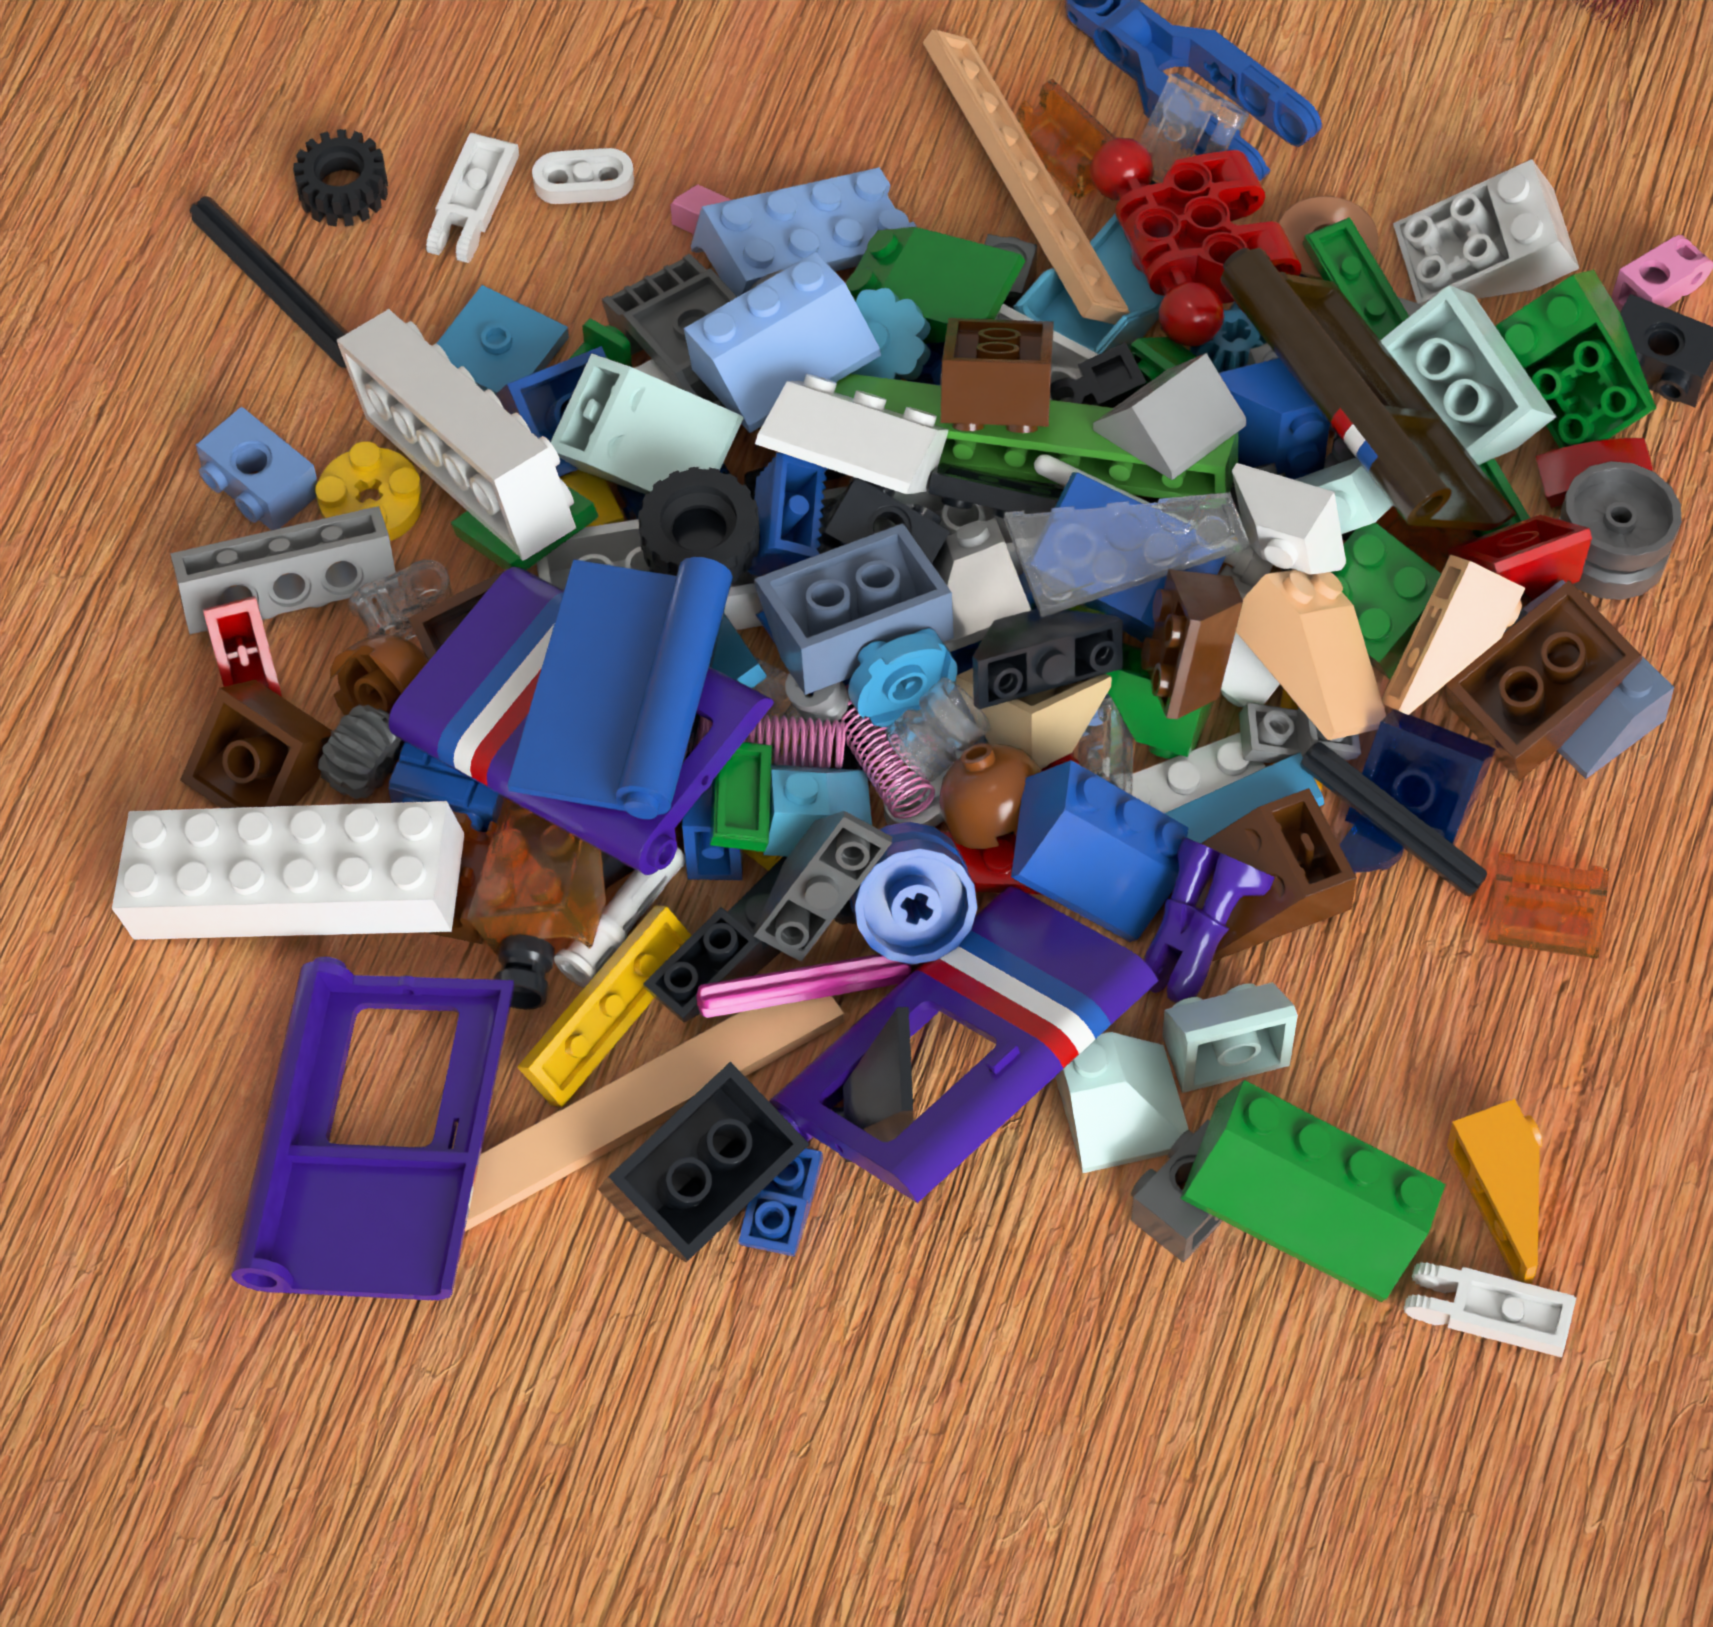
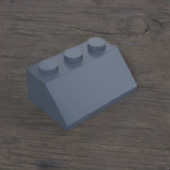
(849, 598)
(1621, 719)

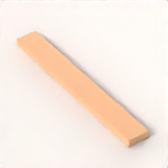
(1026, 178)
(640, 1101)

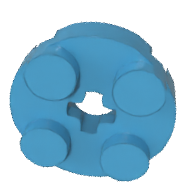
(898, 674)

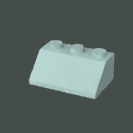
(1469, 374)

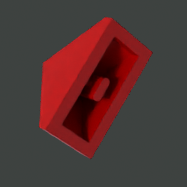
(241, 643)

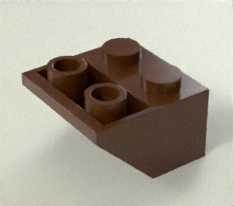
(1191, 639)

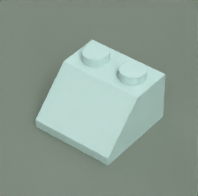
(1229, 1035)

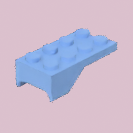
(783, 226)

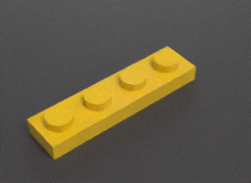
(602, 1009)

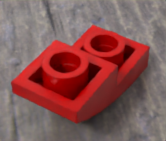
(1564, 464)

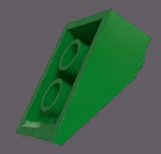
(938, 274)

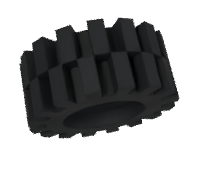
(338, 155)

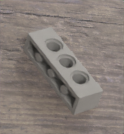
(301, 550)

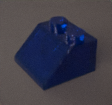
(1427, 771)

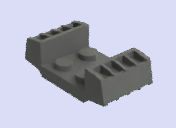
(659, 309)

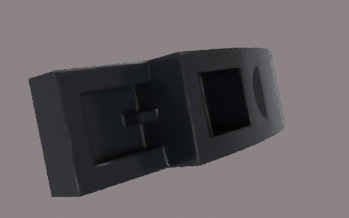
(716, 952)

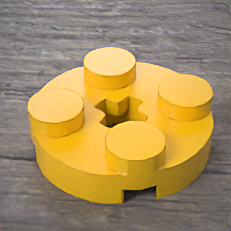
(372, 468)

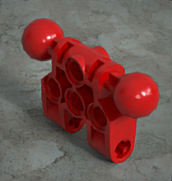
(1185, 229)

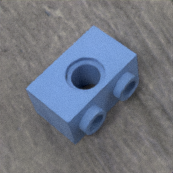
(248, 446)

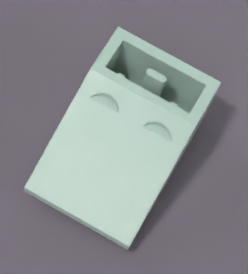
(640, 427)

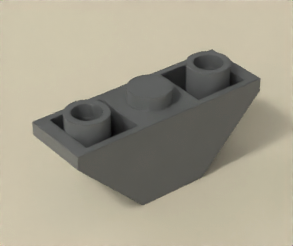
(819, 881)

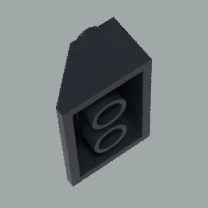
(703, 1164)

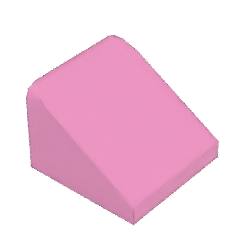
(687, 206)

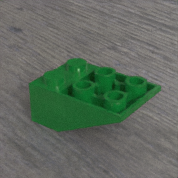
(1580, 360)

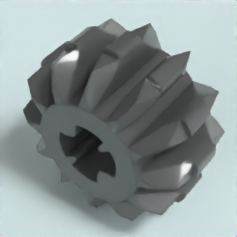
(360, 752)

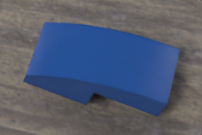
(780, 1211)

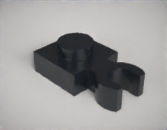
(1104, 379)

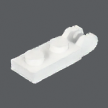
(472, 193)
(1493, 1307)

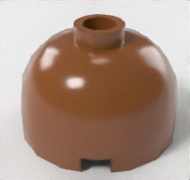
(376, 672)
(985, 793)

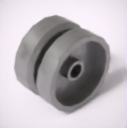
(1631, 527)

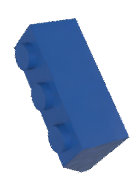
(1280, 420)
(1096, 848)

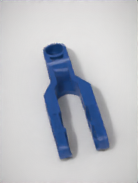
(1147, 44)

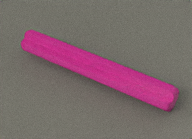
(799, 984)

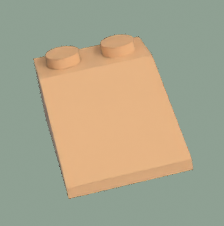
(1314, 649)

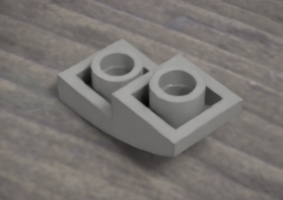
(1278, 733)

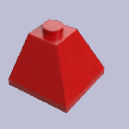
(1531, 553)

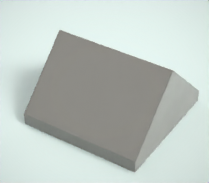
(1175, 418)

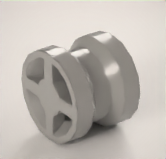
(823, 704)

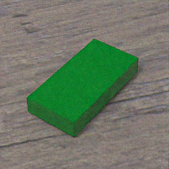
(742, 799)

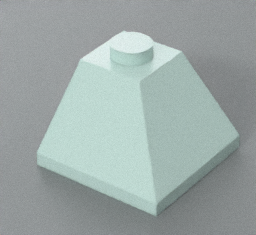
(1121, 1102)

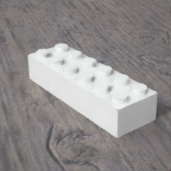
(458, 433)
(289, 870)

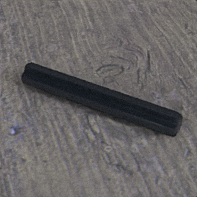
(1393, 819)

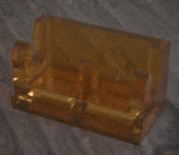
(1063, 137)

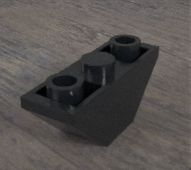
(1040, 653)

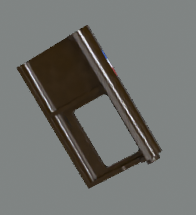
(1365, 396)

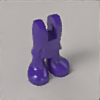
(1190, 935)

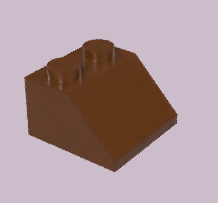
(255, 750)

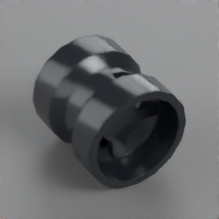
(526, 962)

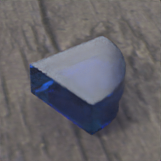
(1369, 849)

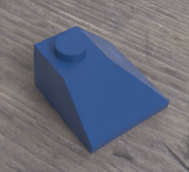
(544, 397)

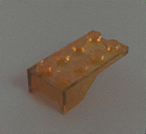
(537, 882)

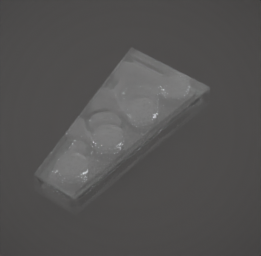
(1104, 550)

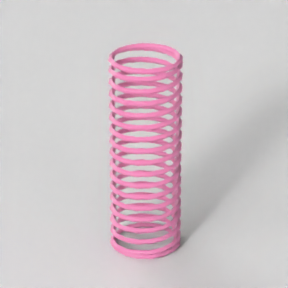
(705, 725)
(875, 782)

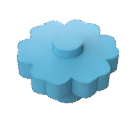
(898, 332)

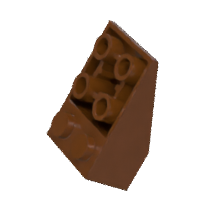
(1309, 869)

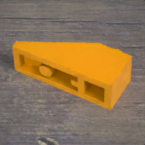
(1500, 1165)

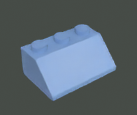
(778, 334)

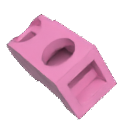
(1663, 274)

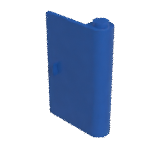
(621, 685)

